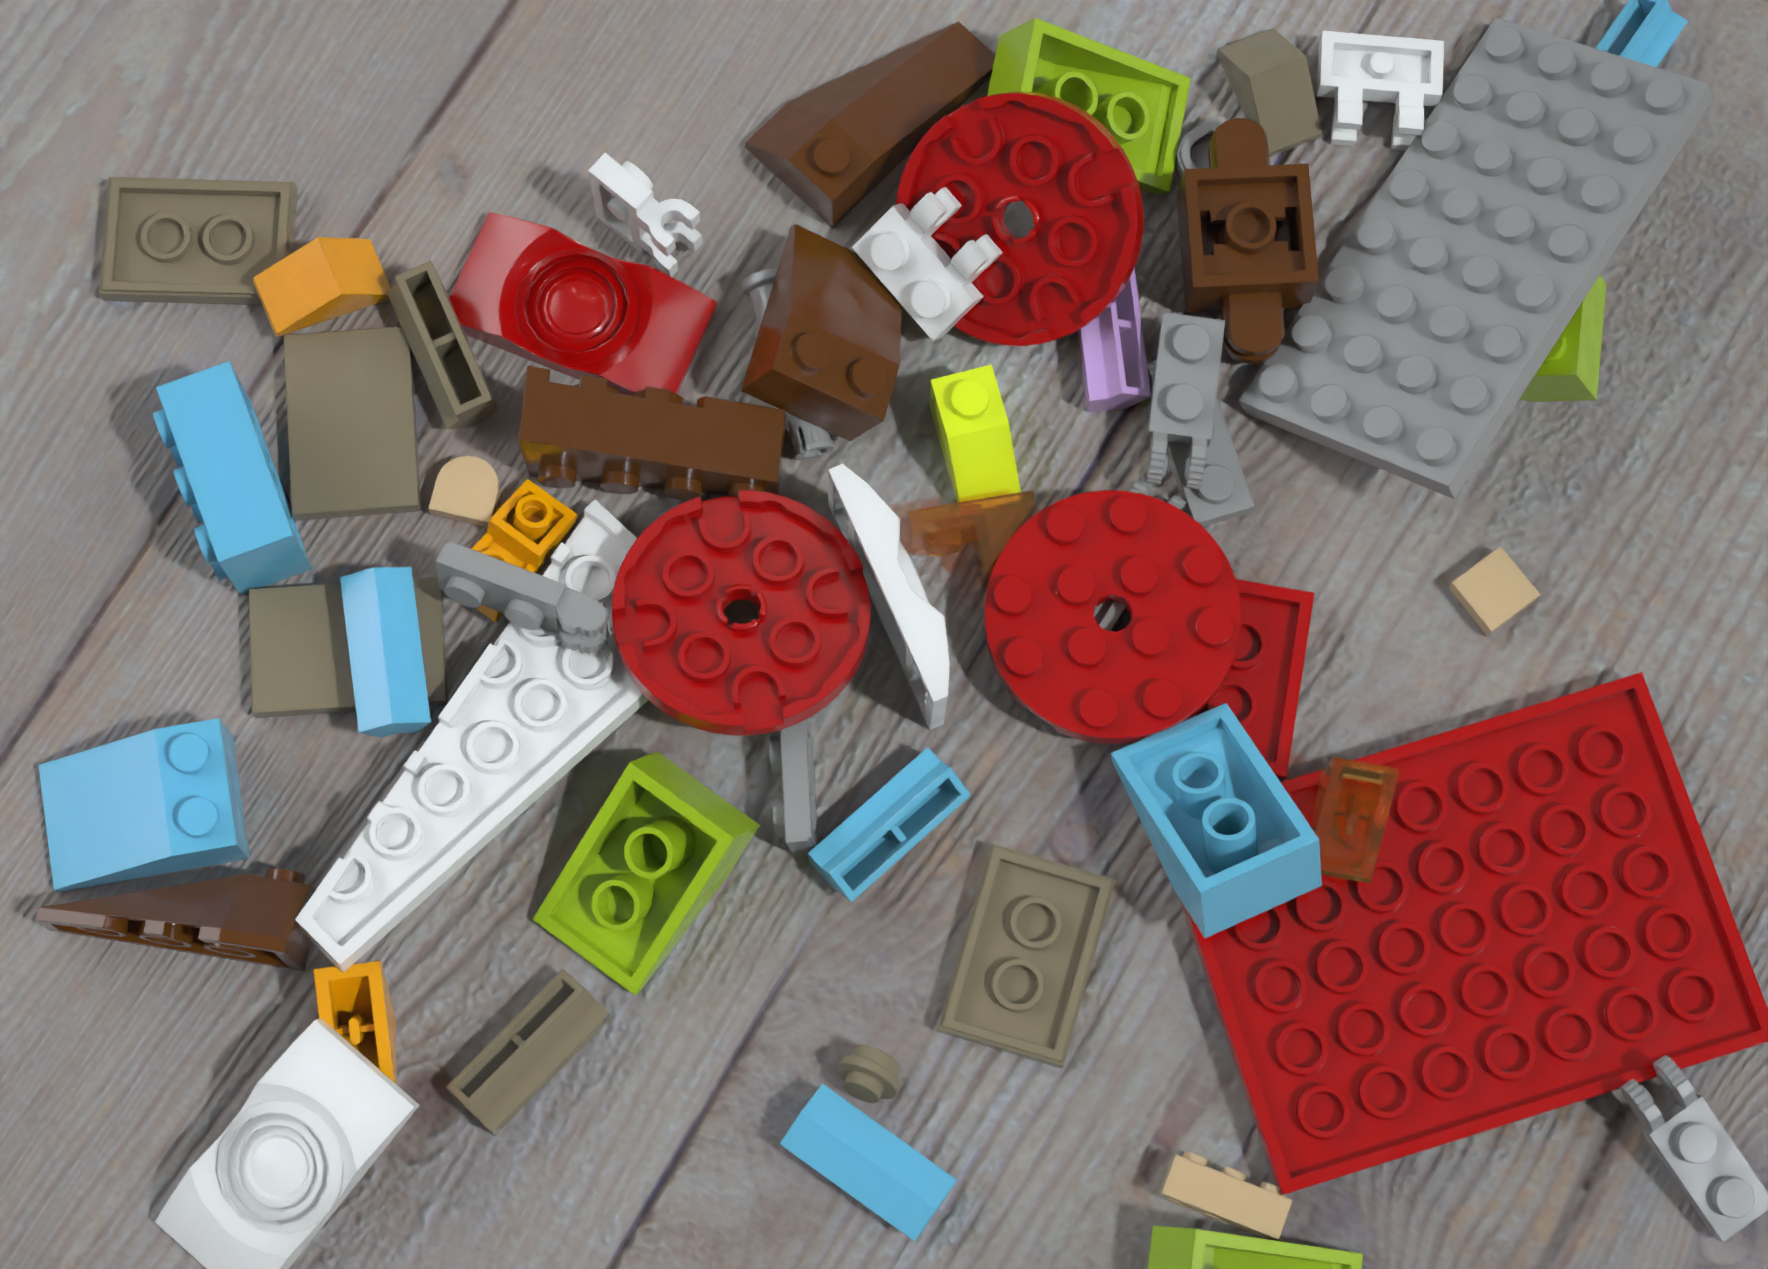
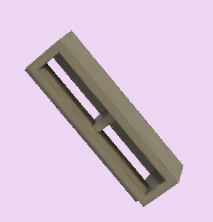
(441, 347)
(529, 1052)

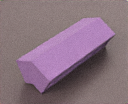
(1115, 355)

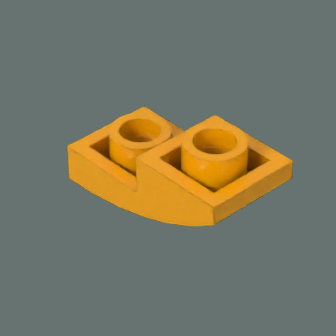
(525, 531)

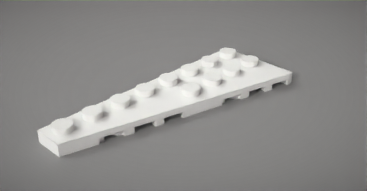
(497, 749)

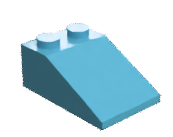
(144, 806)
(1219, 820)

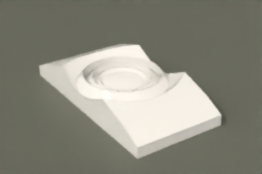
(895, 590)
(287, 1156)

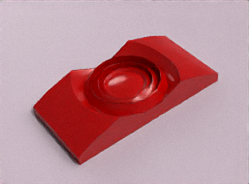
(578, 308)

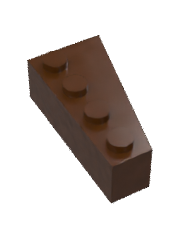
(647, 439)

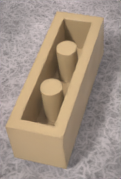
(1225, 1196)

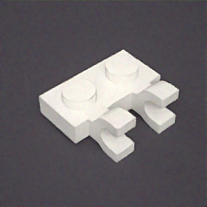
(1379, 70)
(628, 207)
(918, 270)

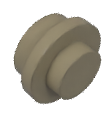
(869, 1074)

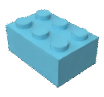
(229, 479)

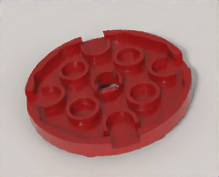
(1079, 199)
(751, 673)
(1099, 680)

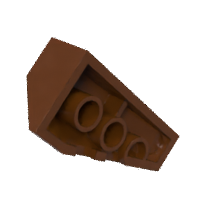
(864, 124)
(219, 918)

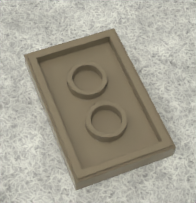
(193, 238)
(351, 423)
(304, 654)
(1026, 956)

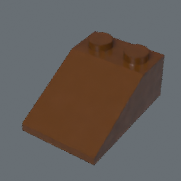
(826, 338)

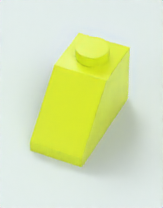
(974, 434)

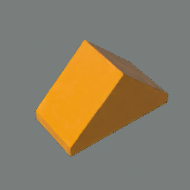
(321, 283)
(360, 1010)

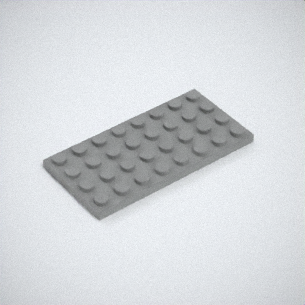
(1476, 254)

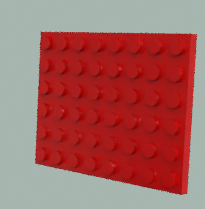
(1517, 950)

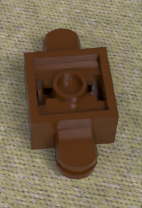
(1247, 239)

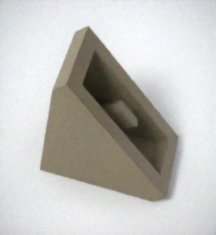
(1273, 88)

